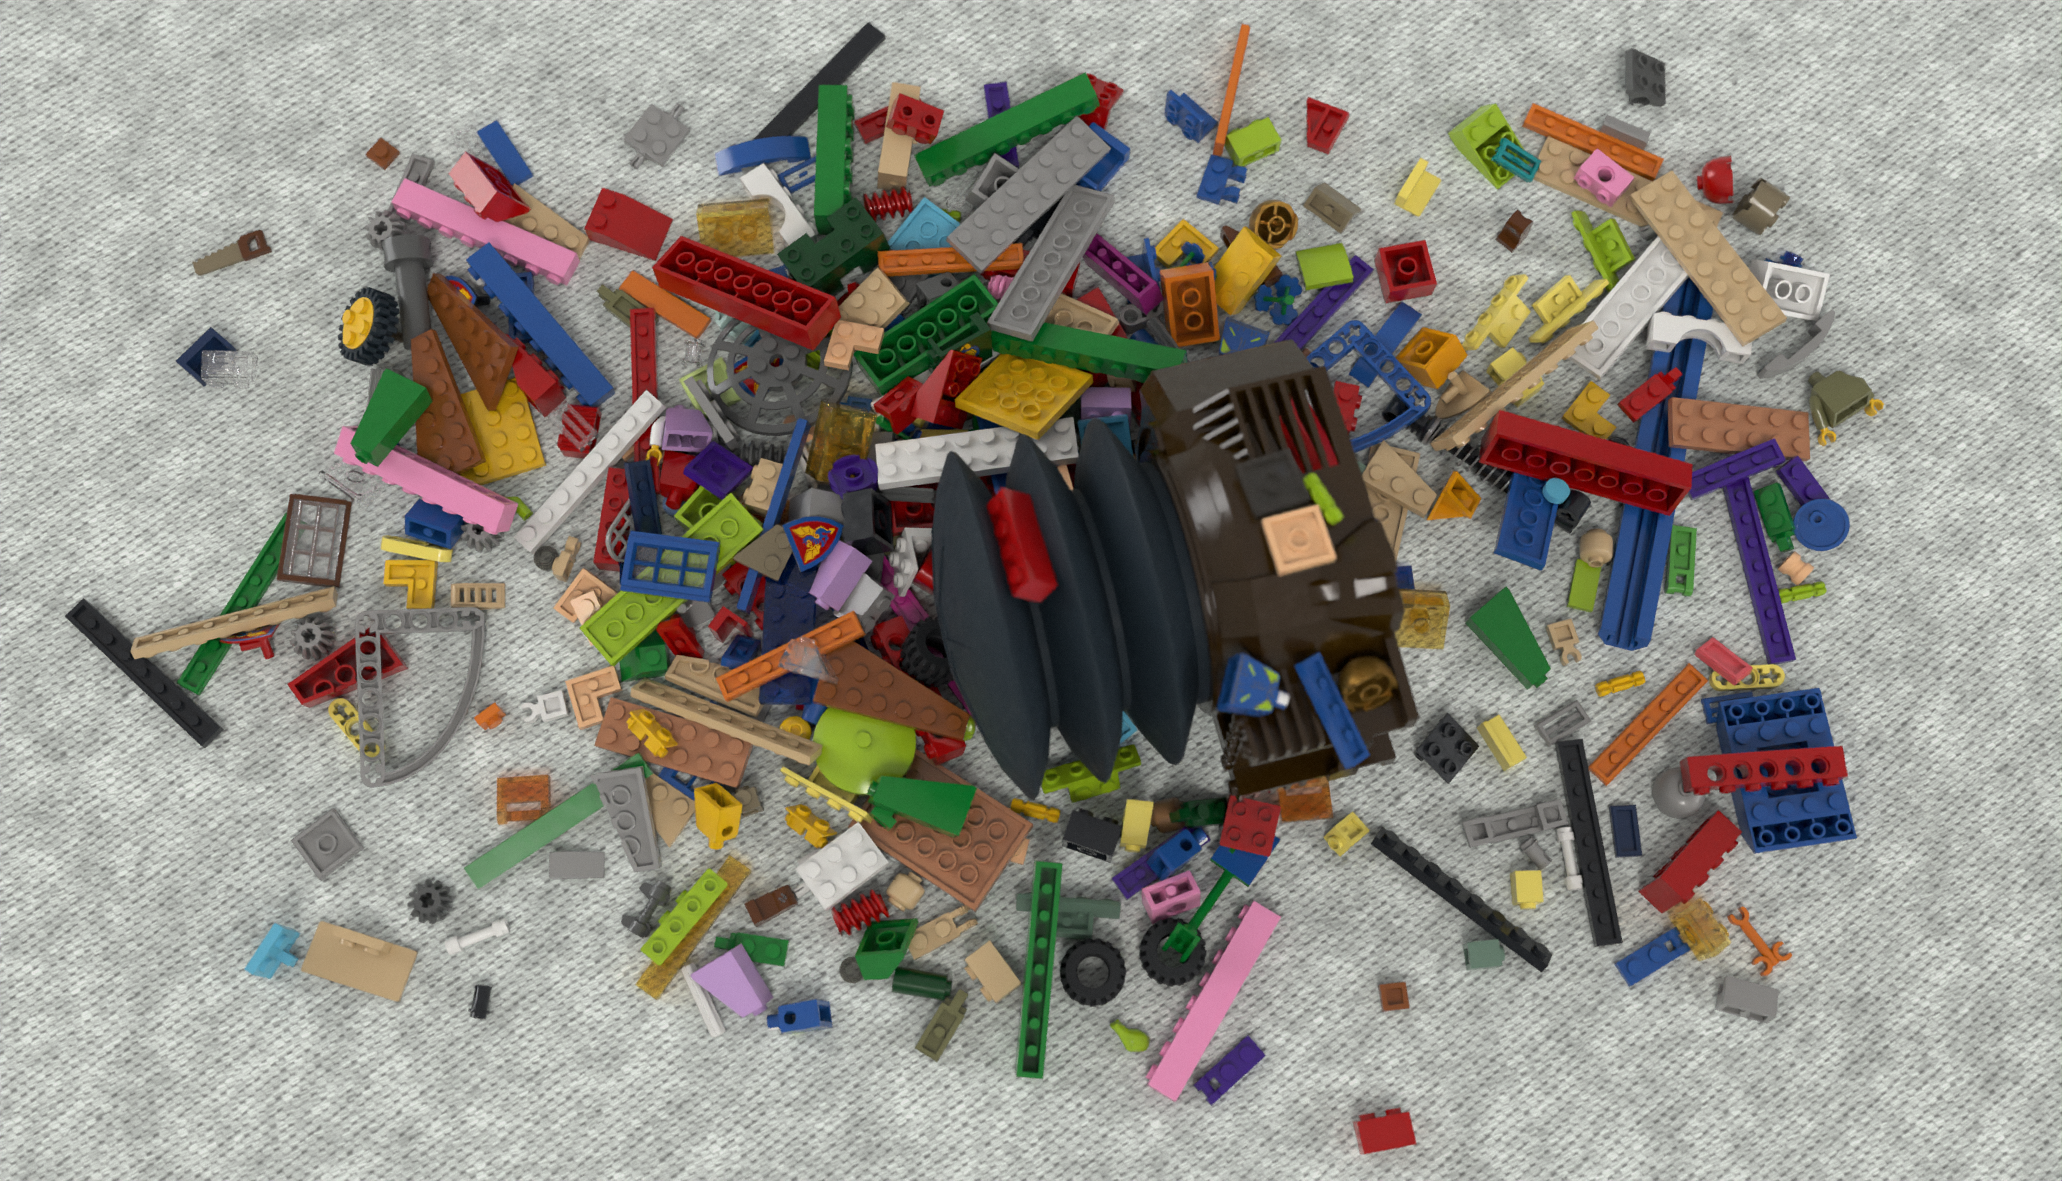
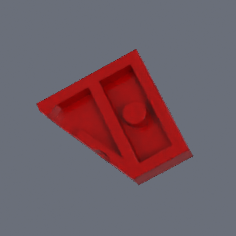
(1324, 125)

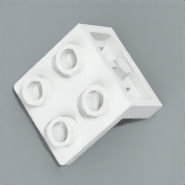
(908, 553)

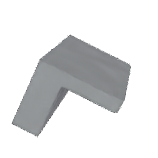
(1625, 132)

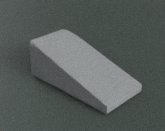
(576, 865)

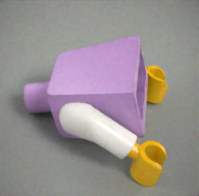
(681, 431)

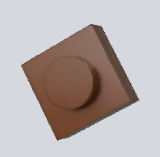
(382, 153)
(1393, 996)

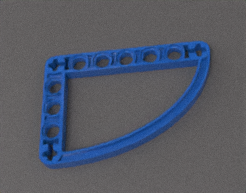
(1374, 361)

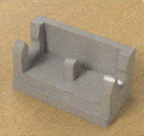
(1747, 999)

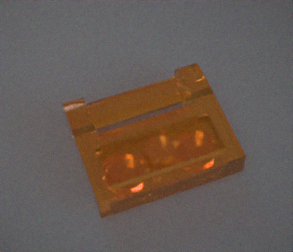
(522, 790)
(1306, 806)

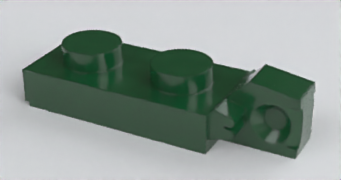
(1201, 813)

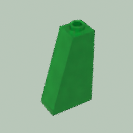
(388, 417)
(1509, 638)
(928, 803)

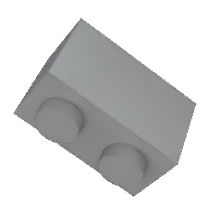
(868, 601)

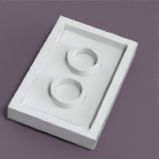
(842, 866)

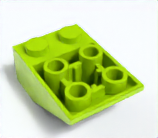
(1478, 139)

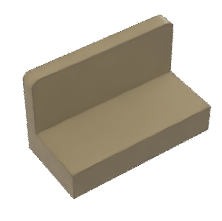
(1331, 207)

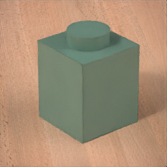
(1483, 954)

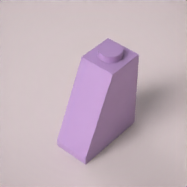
(838, 576)
(735, 982)

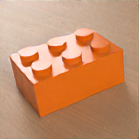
(1190, 304)

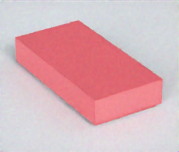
(1723, 661)

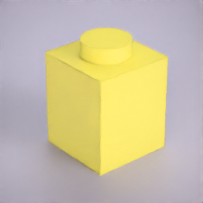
(1526, 889)

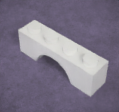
(764, 184)
(1667, 330)

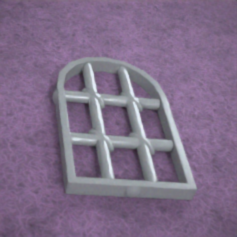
(609, 546)

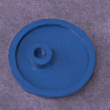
(1821, 524)

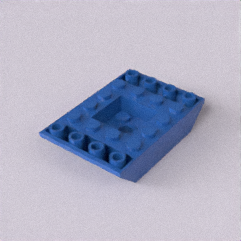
(1790, 815)

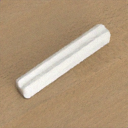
(703, 1002)

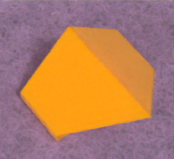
(1455, 500)

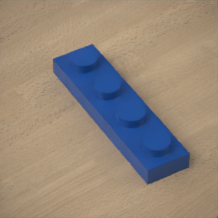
(1332, 710)

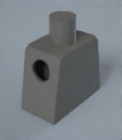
(934, 287)

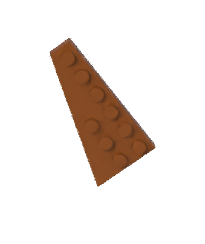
(477, 340)
(444, 428)
(884, 693)

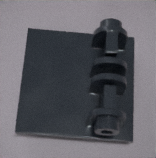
(1447, 748)

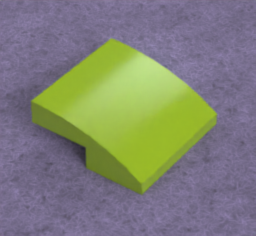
(1324, 266)

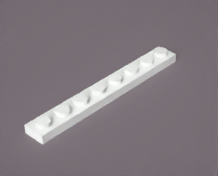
(589, 472)

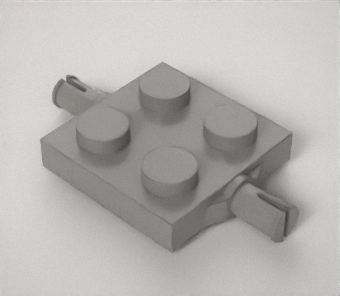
(656, 135)

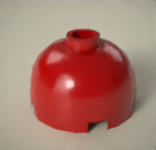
(1717, 180)

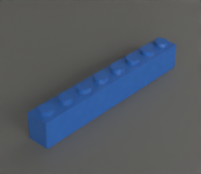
(540, 326)

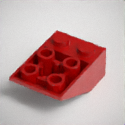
(537, 384)
(937, 395)

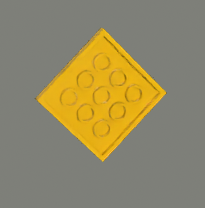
(1023, 393)
(504, 434)

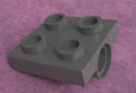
(1644, 79)

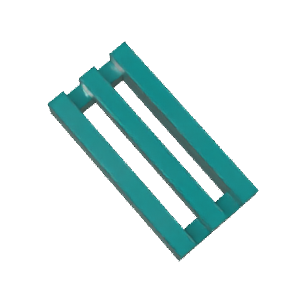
(1505, 143)

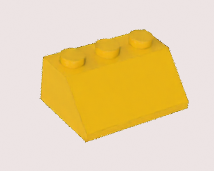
(1243, 270)

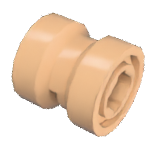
(1795, 568)

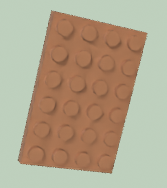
(959, 865)

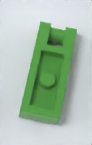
(1681, 560)

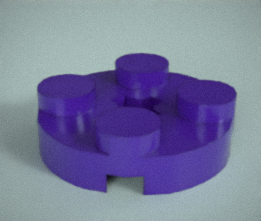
(840, 478)

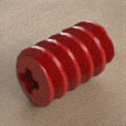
(888, 204)
(859, 912)

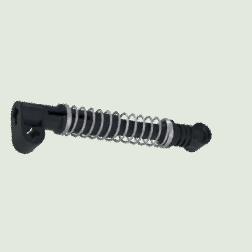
(1429, 428)

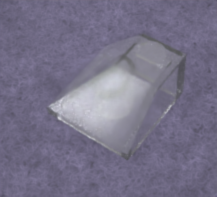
(807, 660)

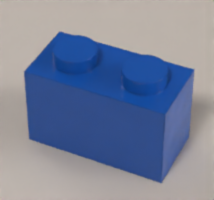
(433, 524)

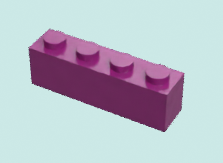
(1122, 274)

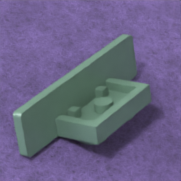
(1076, 914)

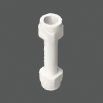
(1573, 880)
(456, 944)

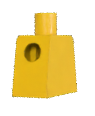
(717, 814)

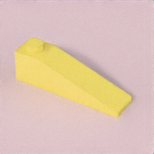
(1135, 825)

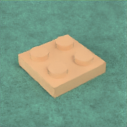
(1298, 540)

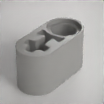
(1140, 323)

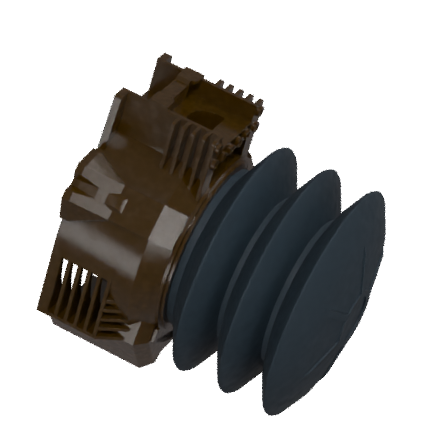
(1169, 582)

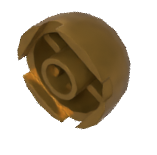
(1274, 222)
(1366, 683)

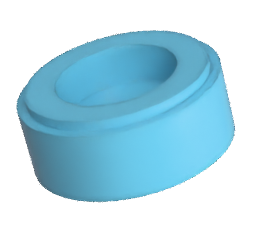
(1556, 491)

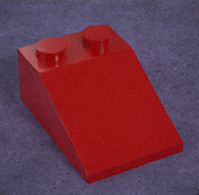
(627, 225)

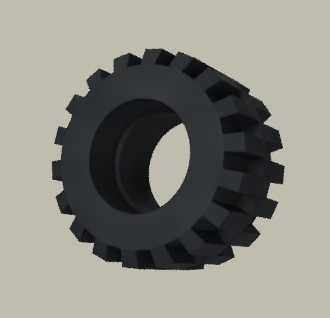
(920, 660)
(1116, 972)
(1161, 972)

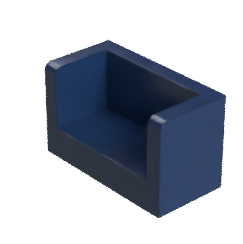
(192, 358)

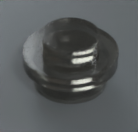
(545, 557)
(850, 970)

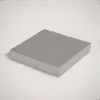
(327, 844)

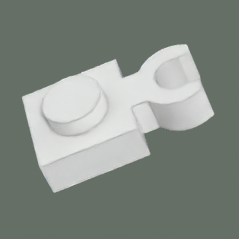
(549, 706)

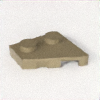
(767, 553)

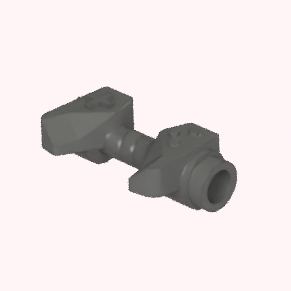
(658, 896)

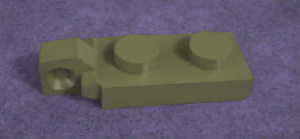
(619, 304)
(942, 1026)

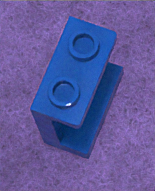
(1108, 166)

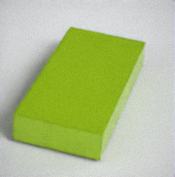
(1583, 586)

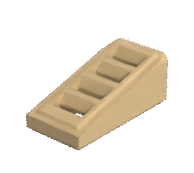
(457, 588)

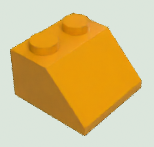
(1432, 356)

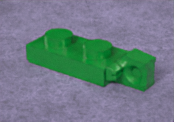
(1776, 515)
(759, 948)

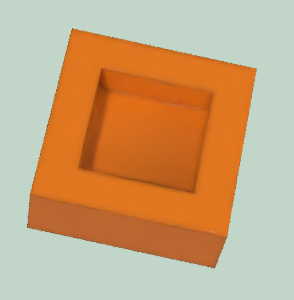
(490, 717)

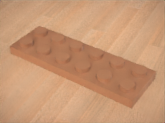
(1736, 427)
(699, 749)

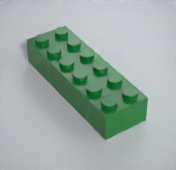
(833, 153)
(906, 343)

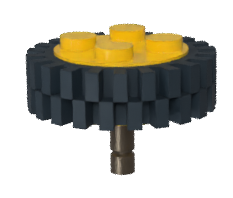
(369, 326)

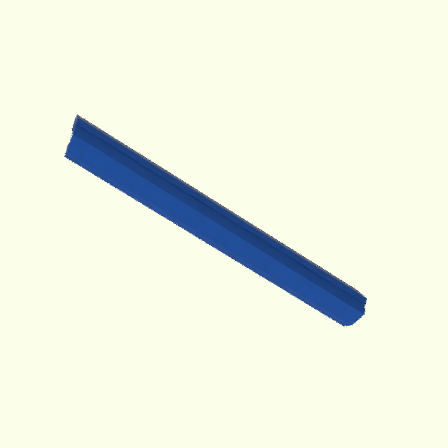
(1642, 533)

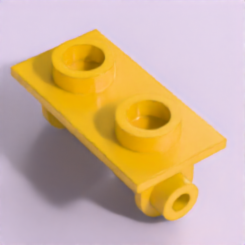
(643, 723)
(801, 818)

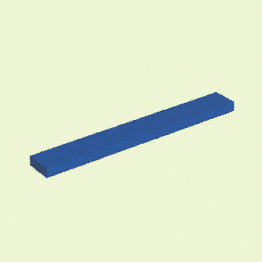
(776, 507)

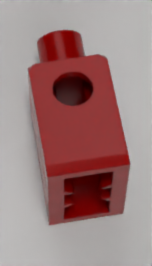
(673, 482)

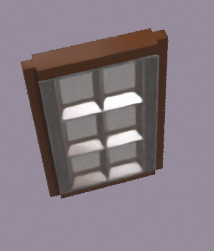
(314, 540)

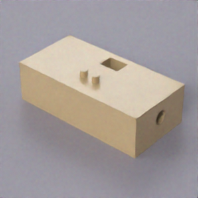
(896, 148)

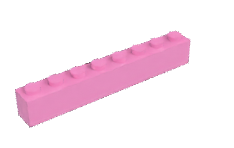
(461, 222)
(435, 485)
(1213, 1001)

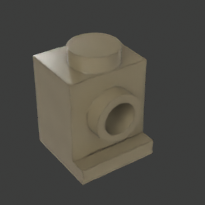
(750, 801)

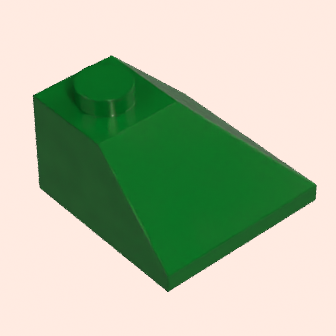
(646, 660)
(884, 947)

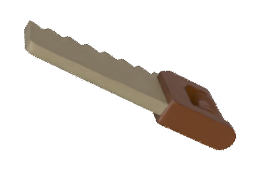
(234, 254)

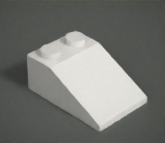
(1793, 289)

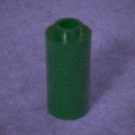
(921, 983)

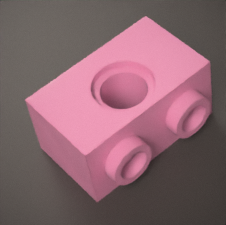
(1601, 166)
(1171, 897)

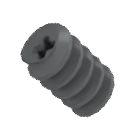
(753, 455)

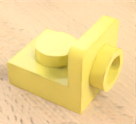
(1346, 834)

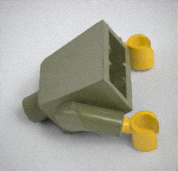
(1837, 399)

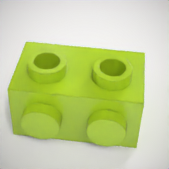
(1252, 142)

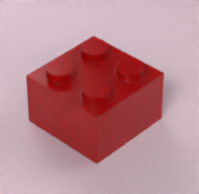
(1405, 271)

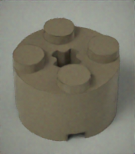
(1760, 206)

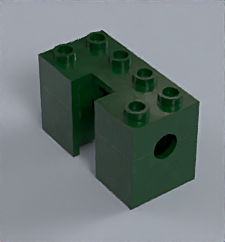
(850, 245)

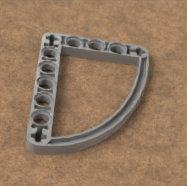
(375, 685)

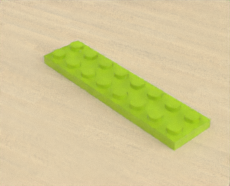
(634, 616)

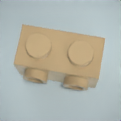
(759, 495)
(992, 972)

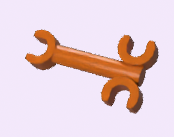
(1769, 956)

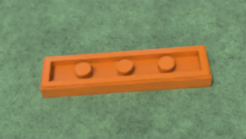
(665, 305)

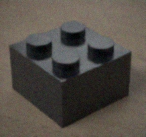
(867, 522)
(1092, 835)

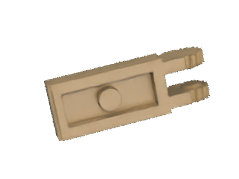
(939, 932)

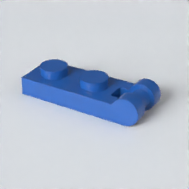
(1651, 957)

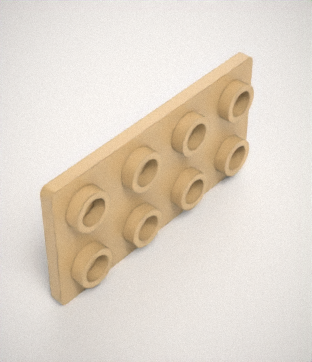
(359, 961)

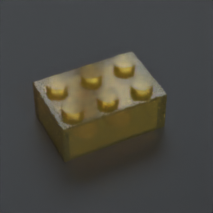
(839, 433)

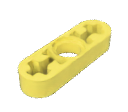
(416, 548)
(1766, 683)
(346, 728)

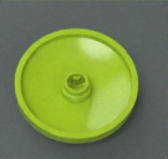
(862, 750)

